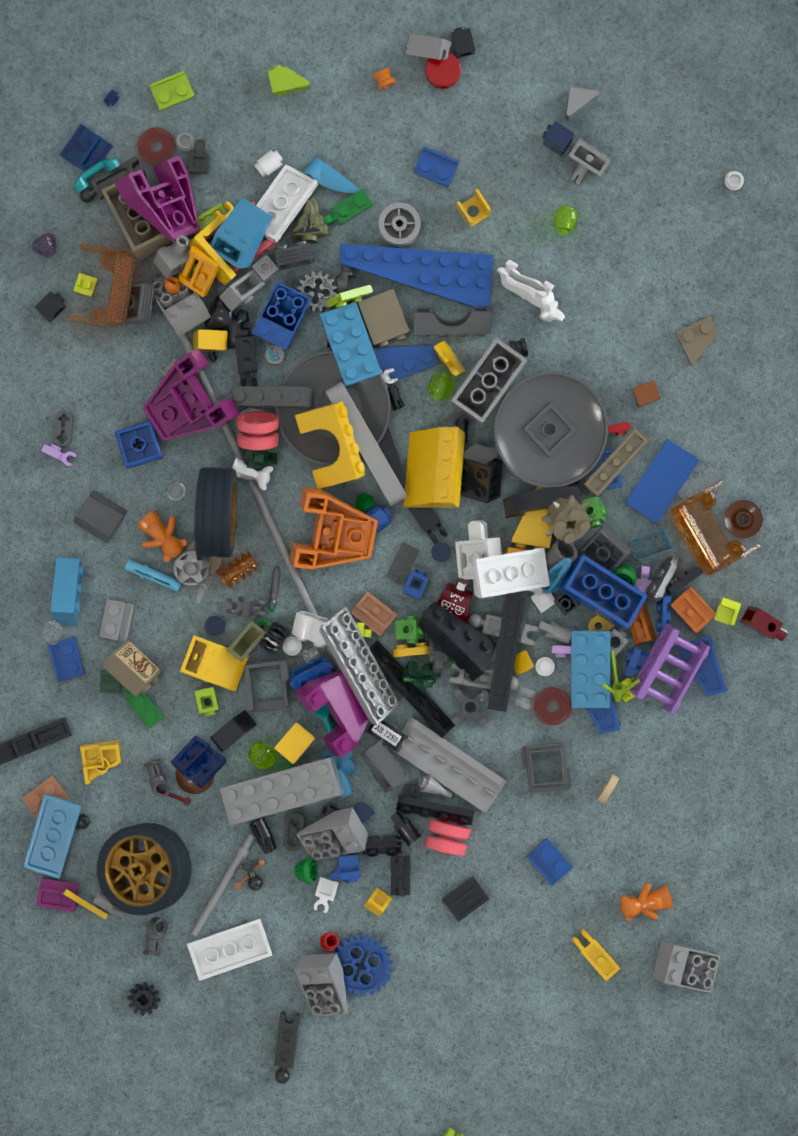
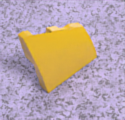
(449, 358)
(105, 756)

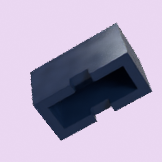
(557, 138)

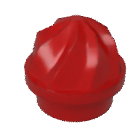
(329, 941)

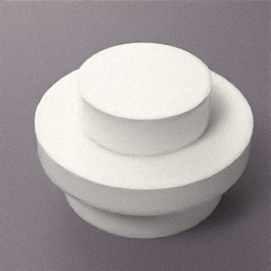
(734, 180)
(292, 646)
(544, 666)

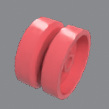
(257, 430)
(447, 837)

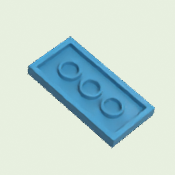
(350, 344)
(590, 668)
(52, 836)

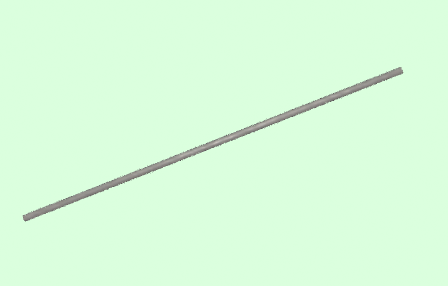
(259, 498)

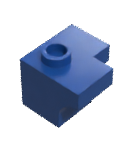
(635, 661)
(348, 868)

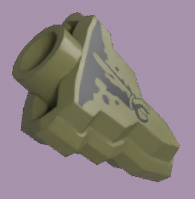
(310, 224)

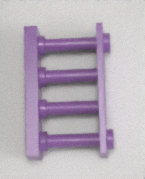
(654, 661)

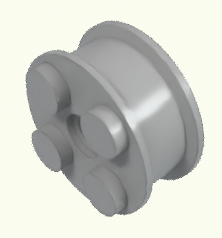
(402, 235)

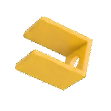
(478, 201)
(294, 743)

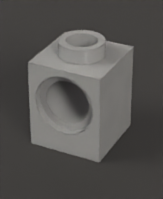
(265, 268)
(622, 639)

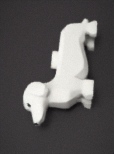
(532, 291)

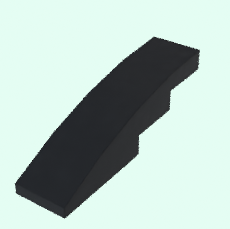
(34, 740)

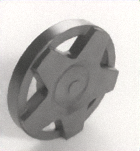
(191, 569)

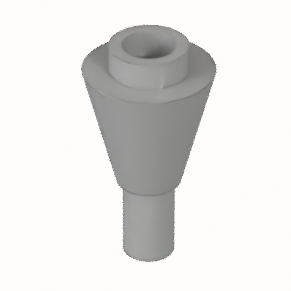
(430, 785)

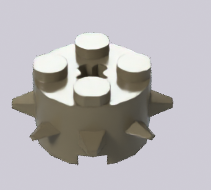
(567, 519)

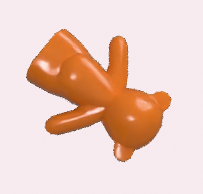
(162, 536)
(647, 902)

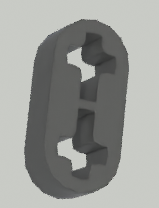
(68, 428)

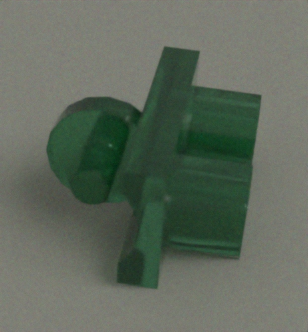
(259, 458)
(421, 678)

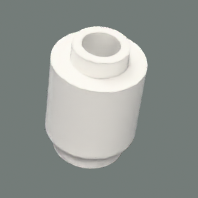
(269, 163)

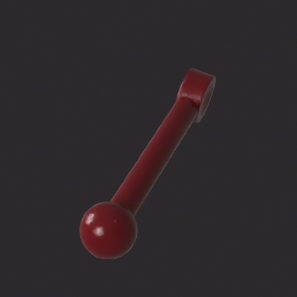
(186, 801)

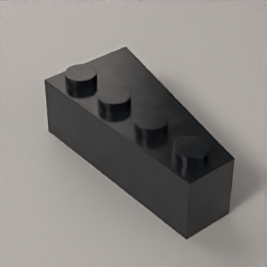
(457, 639)

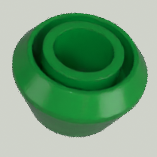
(626, 573)
(306, 870)

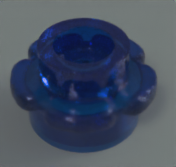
(111, 98)

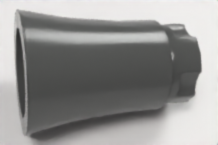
(560, 551)

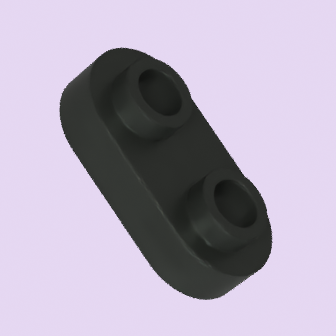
(291, 831)

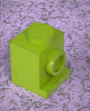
(203, 694)

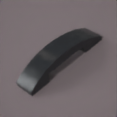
(537, 499)

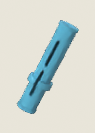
(145, 571)

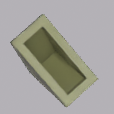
(246, 641)

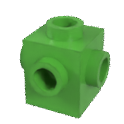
(595, 511)
(408, 630)

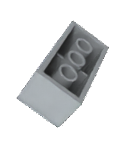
(489, 381)

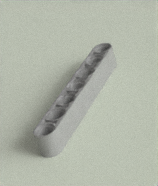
(368, 447)

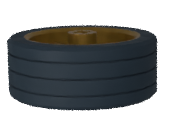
(215, 512)
(144, 868)

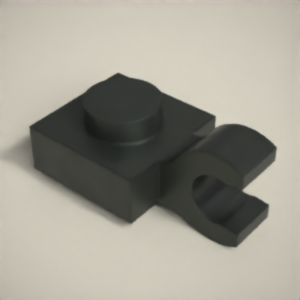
(199, 161)

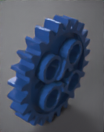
(377, 972)

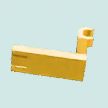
(224, 272)

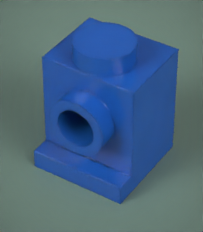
(414, 592)

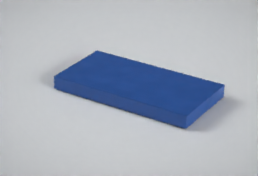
(662, 481)

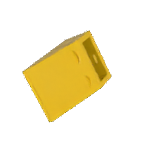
(213, 664)

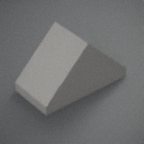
(579, 99)

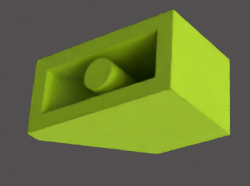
(286, 81)

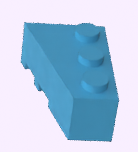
(66, 590)

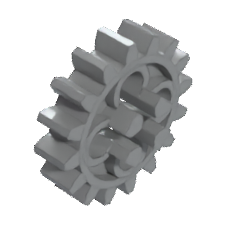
(326, 285)

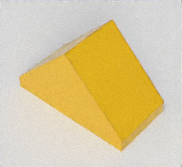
(210, 340)

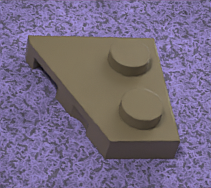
(697, 338)

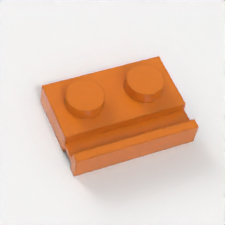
(693, 609)

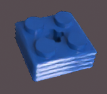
(128, 438)

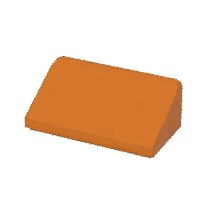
(642, 627)

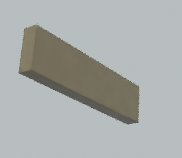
(616, 462)

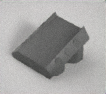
(100, 516)

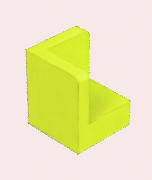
(727, 611)

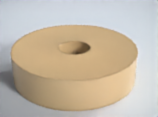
(607, 788)

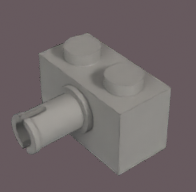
(588, 159)
(173, 258)

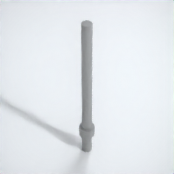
(242, 852)

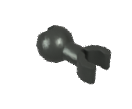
(82, 824)
(253, 878)

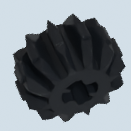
(274, 638)
(148, 994)

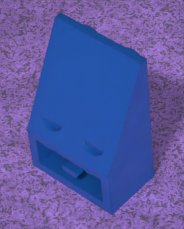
(282, 316)

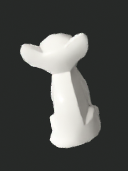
(261, 477)

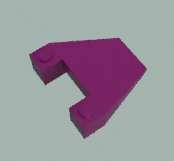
(167, 205)
(182, 405)
(344, 707)

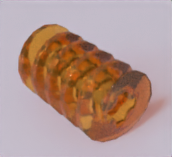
(238, 569)

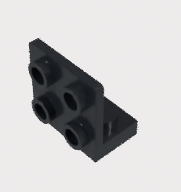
(481, 480)

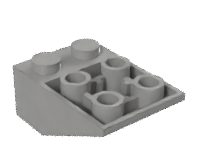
(182, 309)
(334, 835)
(686, 967)
(323, 984)

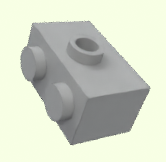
(242, 290)

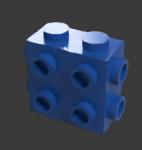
(310, 671)

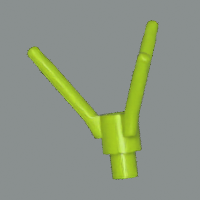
(618, 688)

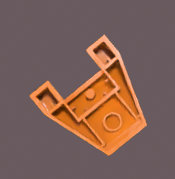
(338, 535)

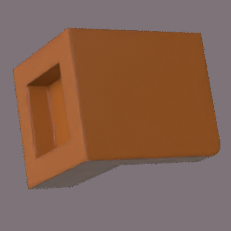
(646, 393)

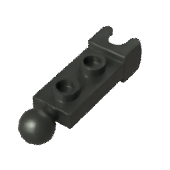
(87, 195)
(286, 1047)

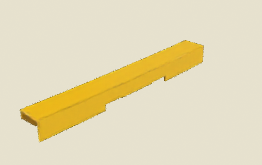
(85, 904)

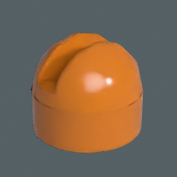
(171, 288)

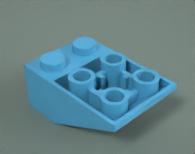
(241, 234)

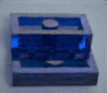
(85, 148)
(198, 761)

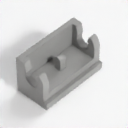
(428, 47)

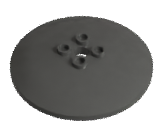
(320, 374)
(577, 436)

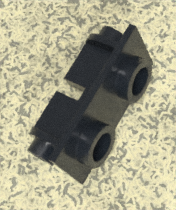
(390, 847)
(400, 875)

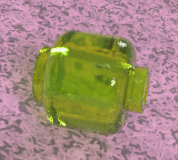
(565, 220)
(440, 386)
(262, 755)

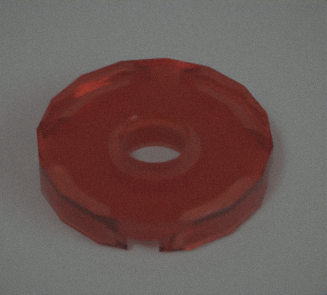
(156, 135)
(552, 694)

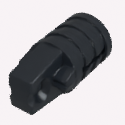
(405, 828)
(263, 835)

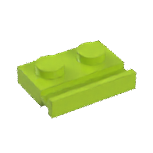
(172, 91)
(349, 296)

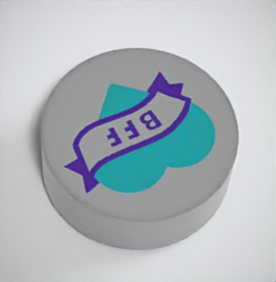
(274, 355)

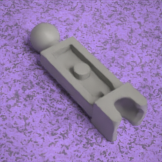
(492, 625)
(481, 682)

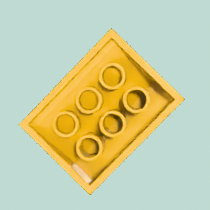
(434, 468)

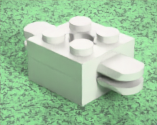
(475, 548)

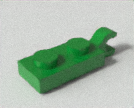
(349, 208)
(144, 708)

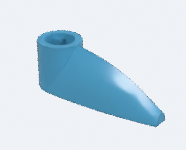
(329, 177)
(557, 575)

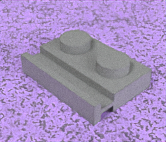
(116, 620)

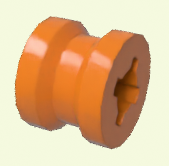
(384, 79)

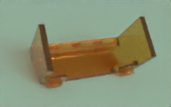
(123, 265)
(704, 535)

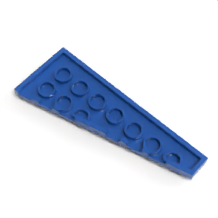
(440, 273)

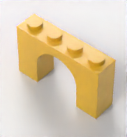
(334, 419)

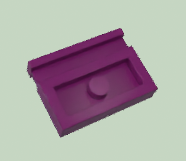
(51, 894)

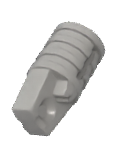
(556, 631)
(105, 904)

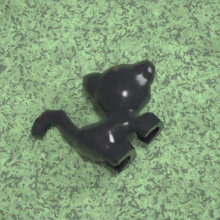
(222, 319)

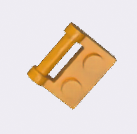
(203, 274)

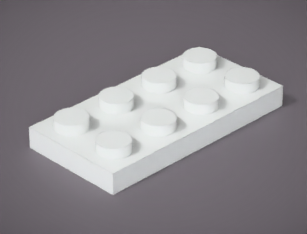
(285, 200)
(511, 572)
(229, 949)

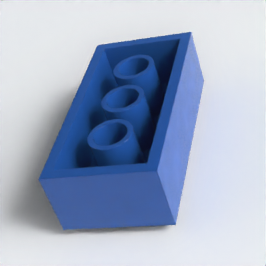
(603, 592)

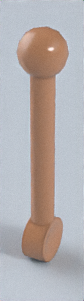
(238, 885)

